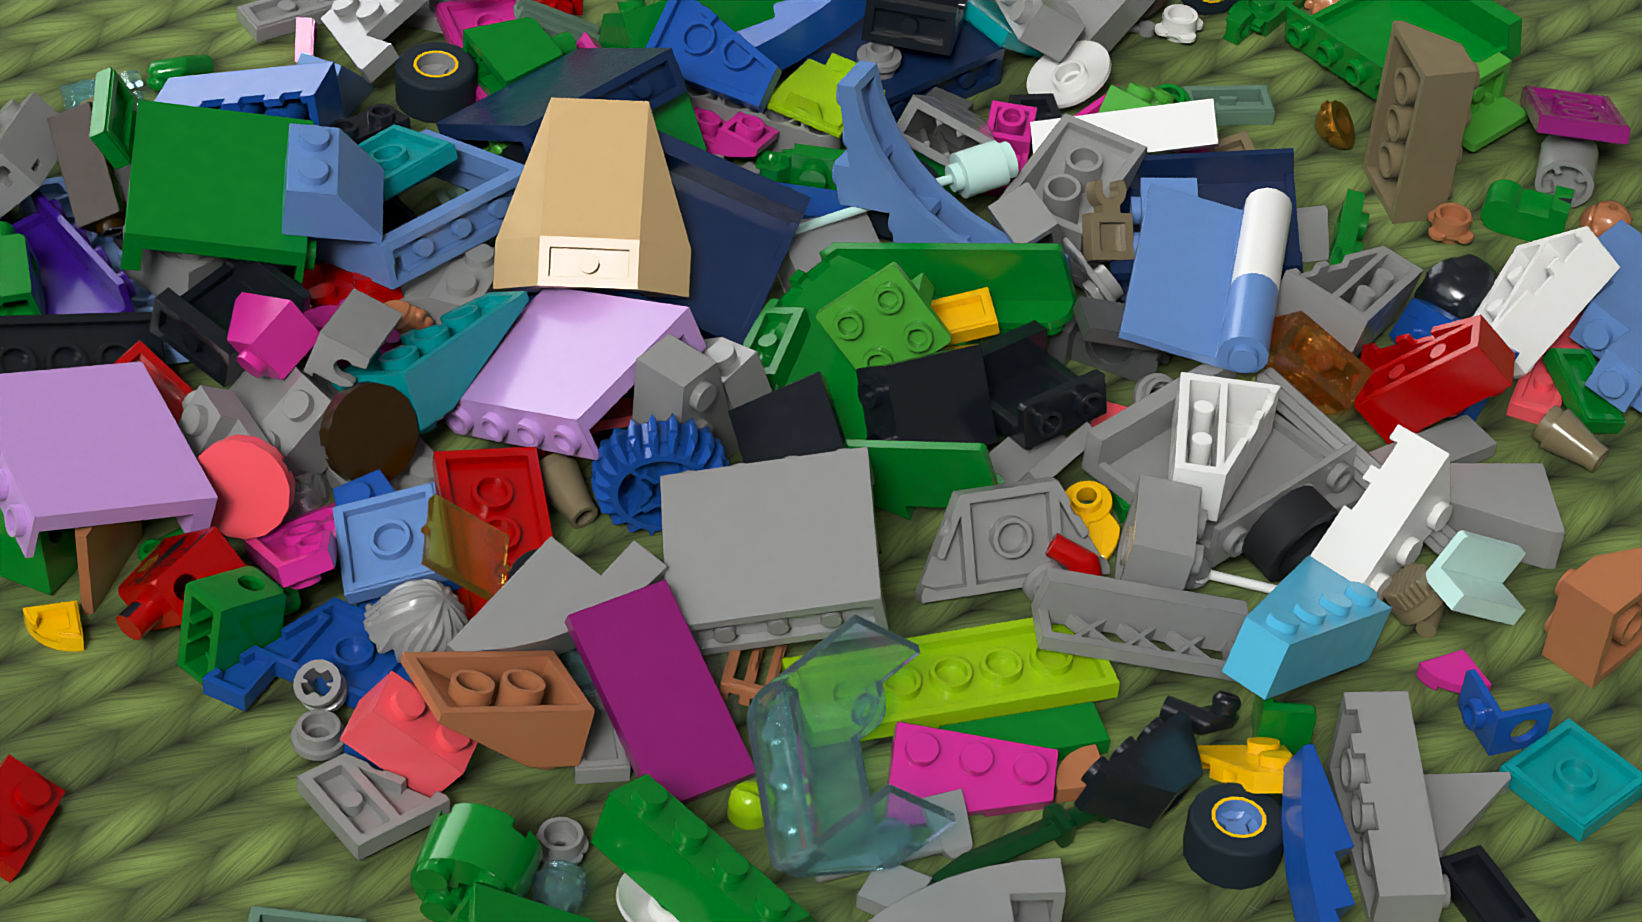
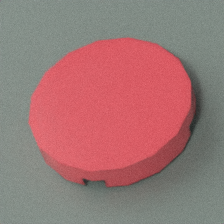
(250, 485)

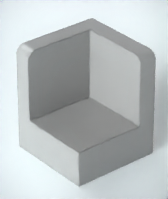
(1024, 217)

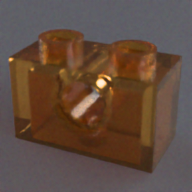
(1316, 362)

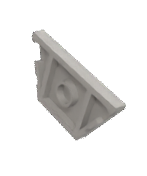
(998, 537)

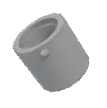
(1568, 164)

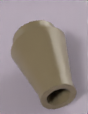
(1569, 438)
(567, 489)

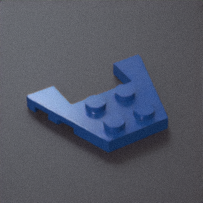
(326, 633)

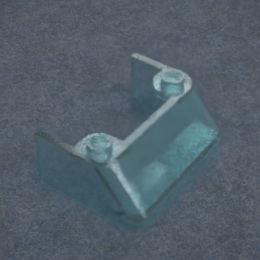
(812, 765)

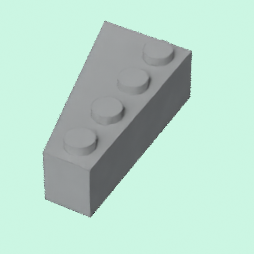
(1386, 808)

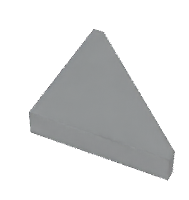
(1461, 801)

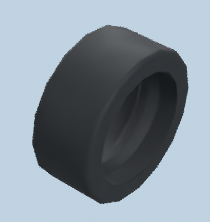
(1288, 532)

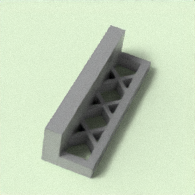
(1136, 615)

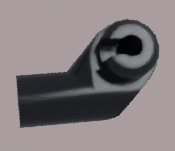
(1206, 719)

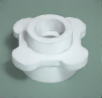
(1179, 24)

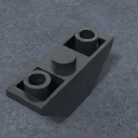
(1144, 775)

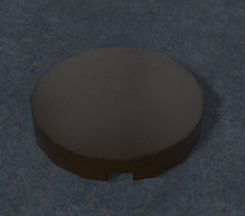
(369, 431)

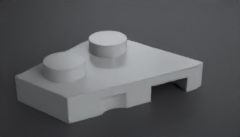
(366, 804)

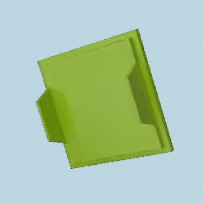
(811, 94)

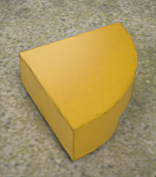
(56, 625)

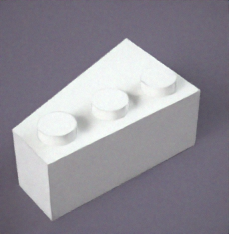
(1545, 291)
(1218, 434)
(1393, 514)

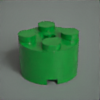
(468, 848)

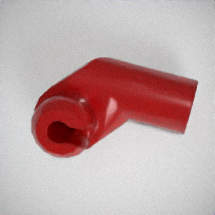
(1073, 556)

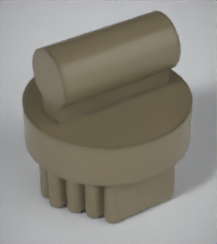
(1415, 600)

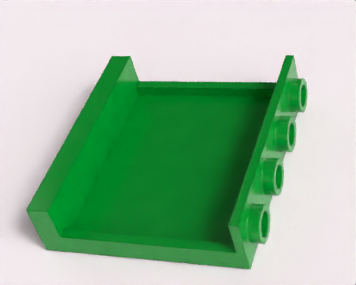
(1355, 34)
(210, 186)

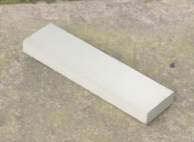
(1158, 127)

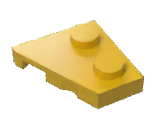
(1254, 765)

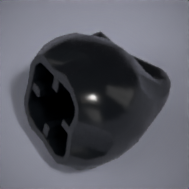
(1458, 284)

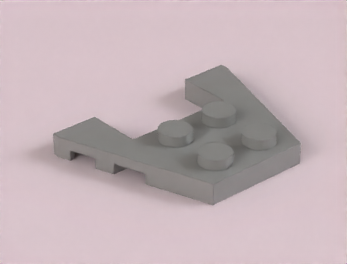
(363, 26)

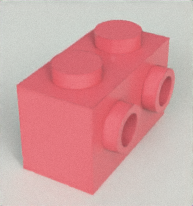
(403, 737)

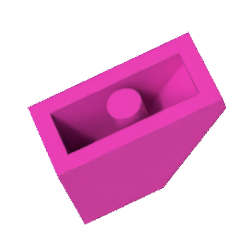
(269, 335)

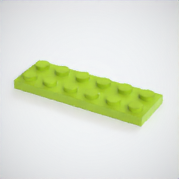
(987, 675)

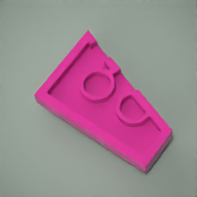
(297, 548)
(992, 772)

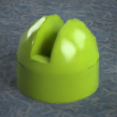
(745, 806)

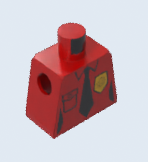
(158, 583)

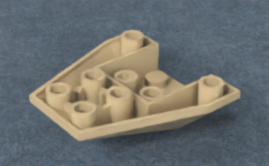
(595, 206)

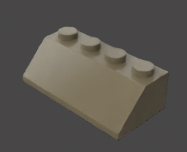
(1419, 122)

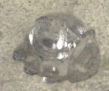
(310, 493)

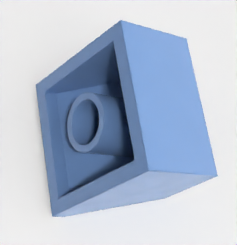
(331, 187)

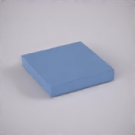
(383, 542)

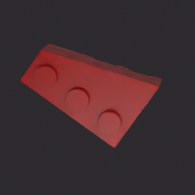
(1433, 375)

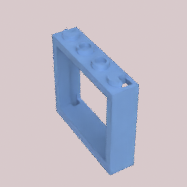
(440, 232)

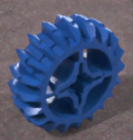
(648, 453)

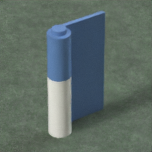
(1208, 277)

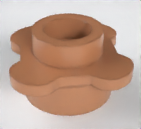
(1451, 224)

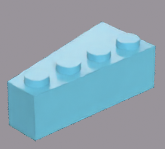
(1306, 631)

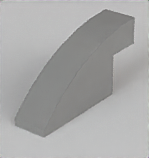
(548, 587)
(993, 893)

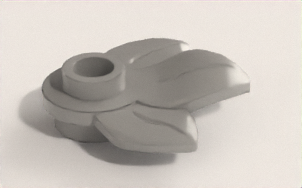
(1095, 283)

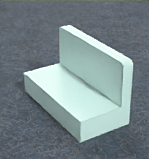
(1472, 576)

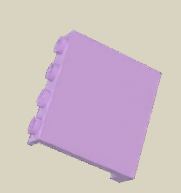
(565, 368)
(93, 453)

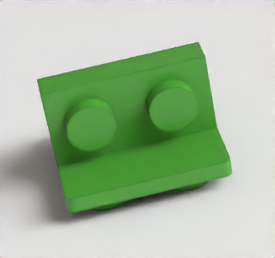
(1490, 111)
(885, 319)

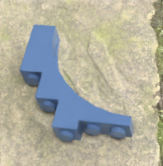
(887, 177)
(1614, 323)

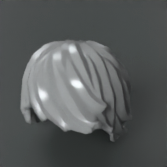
(415, 618)

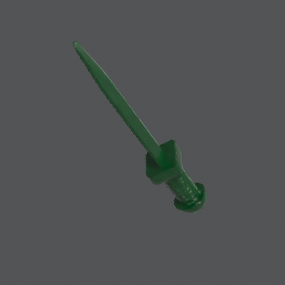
(1055, 825)

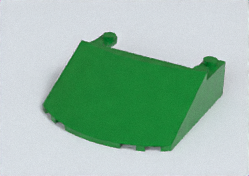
(1024, 286)

